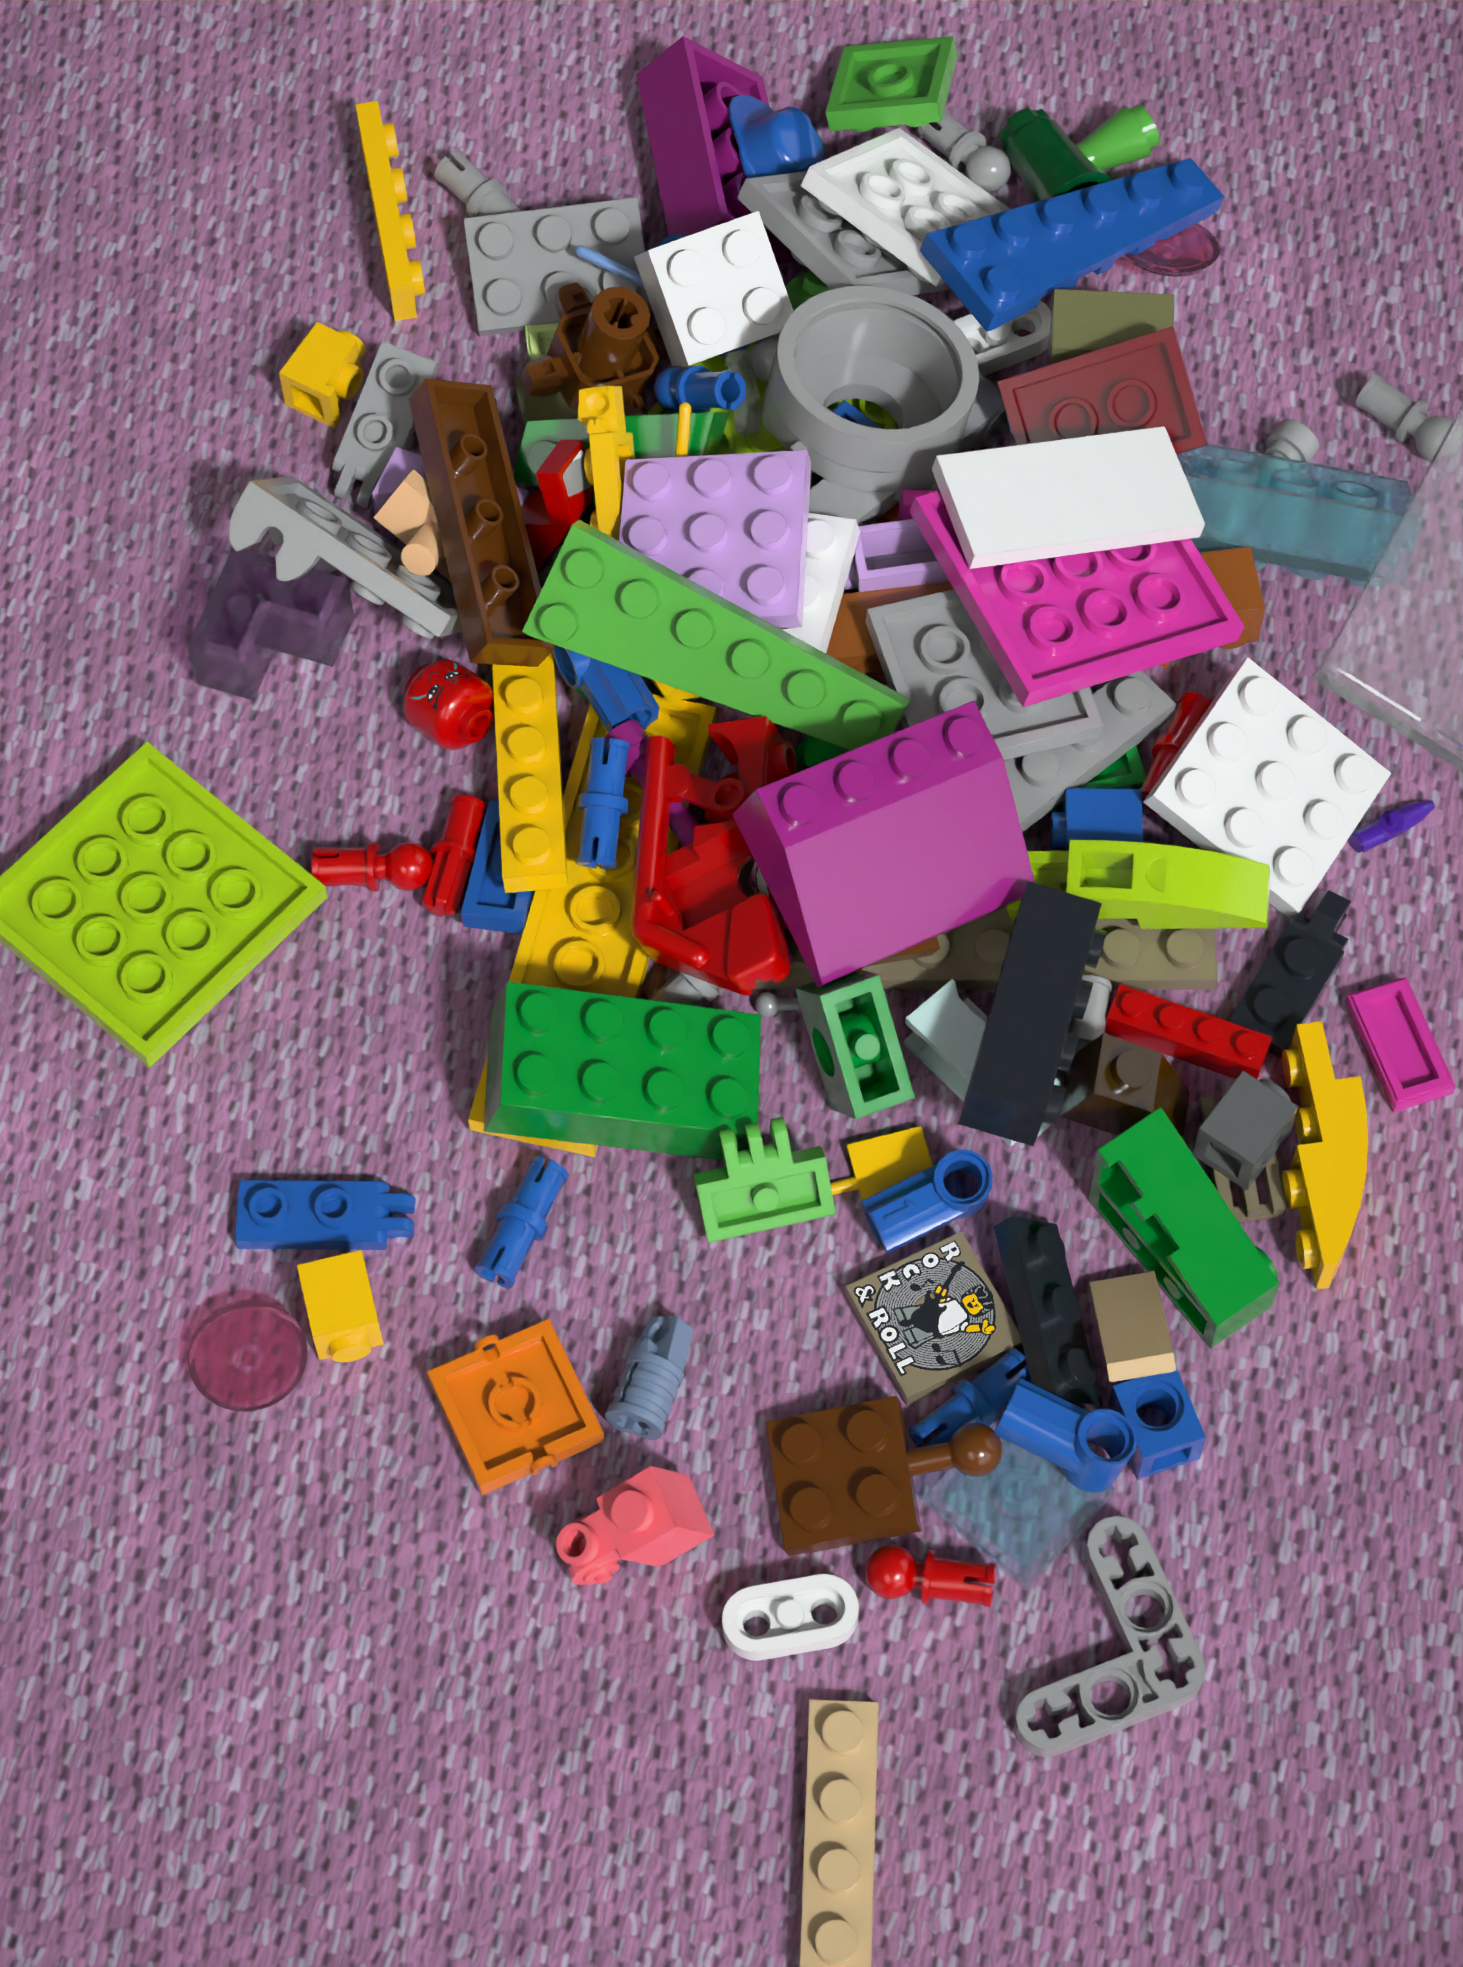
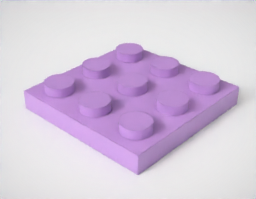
(726, 525)

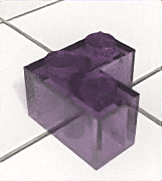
(258, 614)

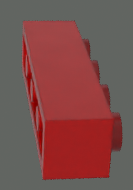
(1186, 1033)

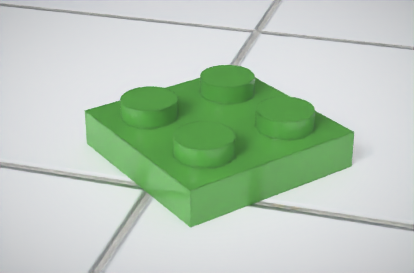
(892, 84)

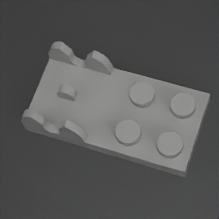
(332, 540)

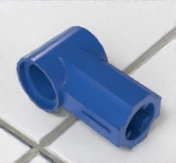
(612, 691)
(923, 1203)
(1061, 1435)

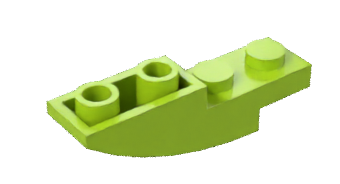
(1158, 884)

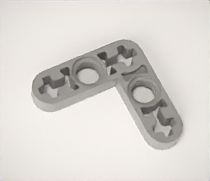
(1132, 1671)

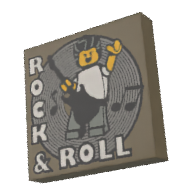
(933, 1317)

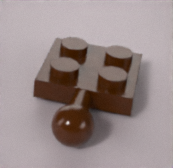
(850, 1473)

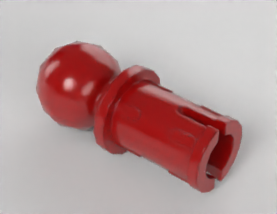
(405, 866)
(894, 1573)

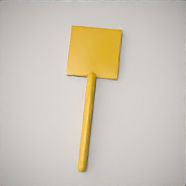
(884, 1162)

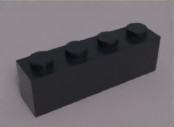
(1031, 1015)

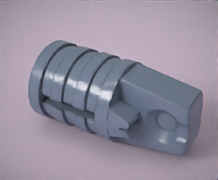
(651, 1378)

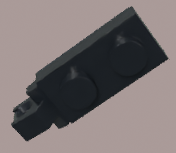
(1295, 974)

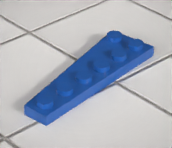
(1022, 254)

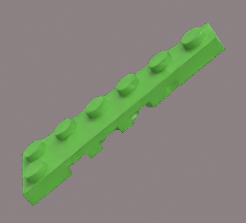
(669, 629)

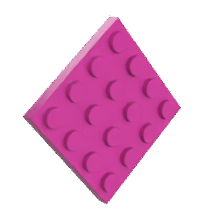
(1085, 614)

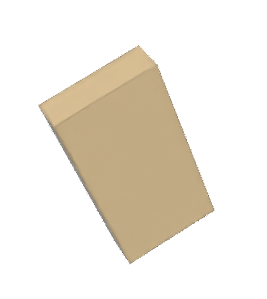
(1132, 1326)

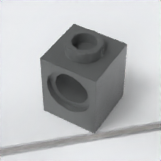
(1245, 1129)

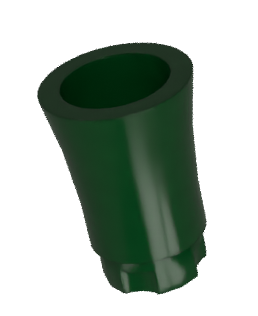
(1046, 156)

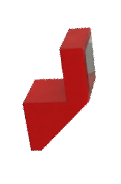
(560, 501)

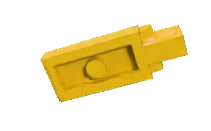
(610, 446)

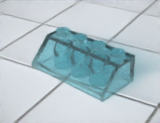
(1294, 511)

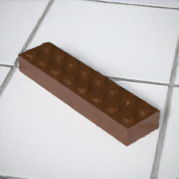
(479, 520)

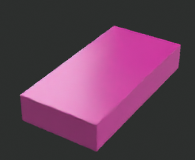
(1399, 1044)

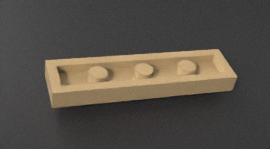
(839, 1834)

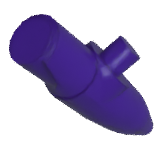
(1390, 825)

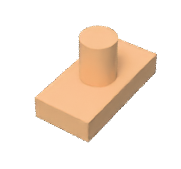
(412, 519)

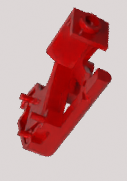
(690, 901)

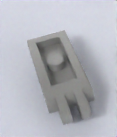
(380, 420)

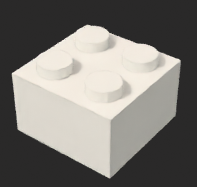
(715, 290)

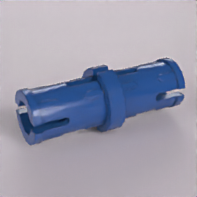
(603, 803)
(521, 1221)
(973, 1400)

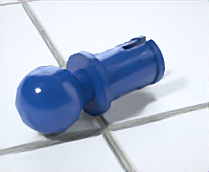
(699, 389)

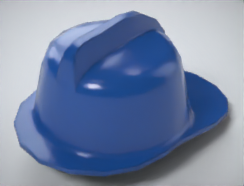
(773, 140)

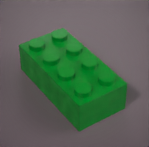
(620, 1071)

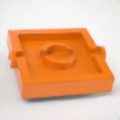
(515, 1406)

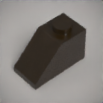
(1120, 1084)

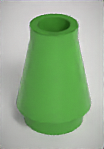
(1121, 138)

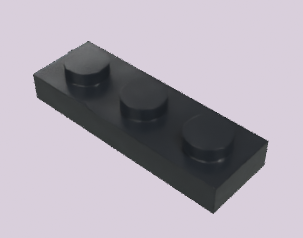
(1047, 1310)

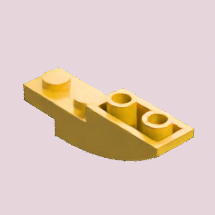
(1332, 1154)

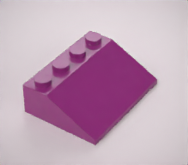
(890, 843)

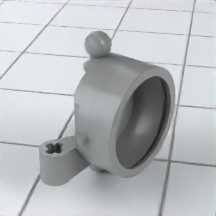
(883, 351)

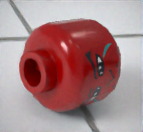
(447, 702)

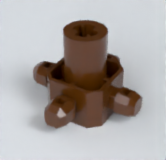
(597, 346)

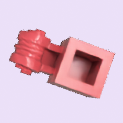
(638, 1521)

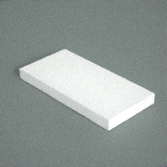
(1067, 497)

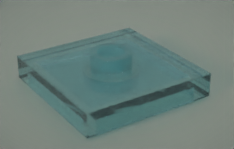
(1016, 1513)

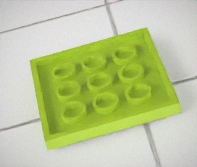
(151, 903)

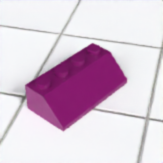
(692, 138)

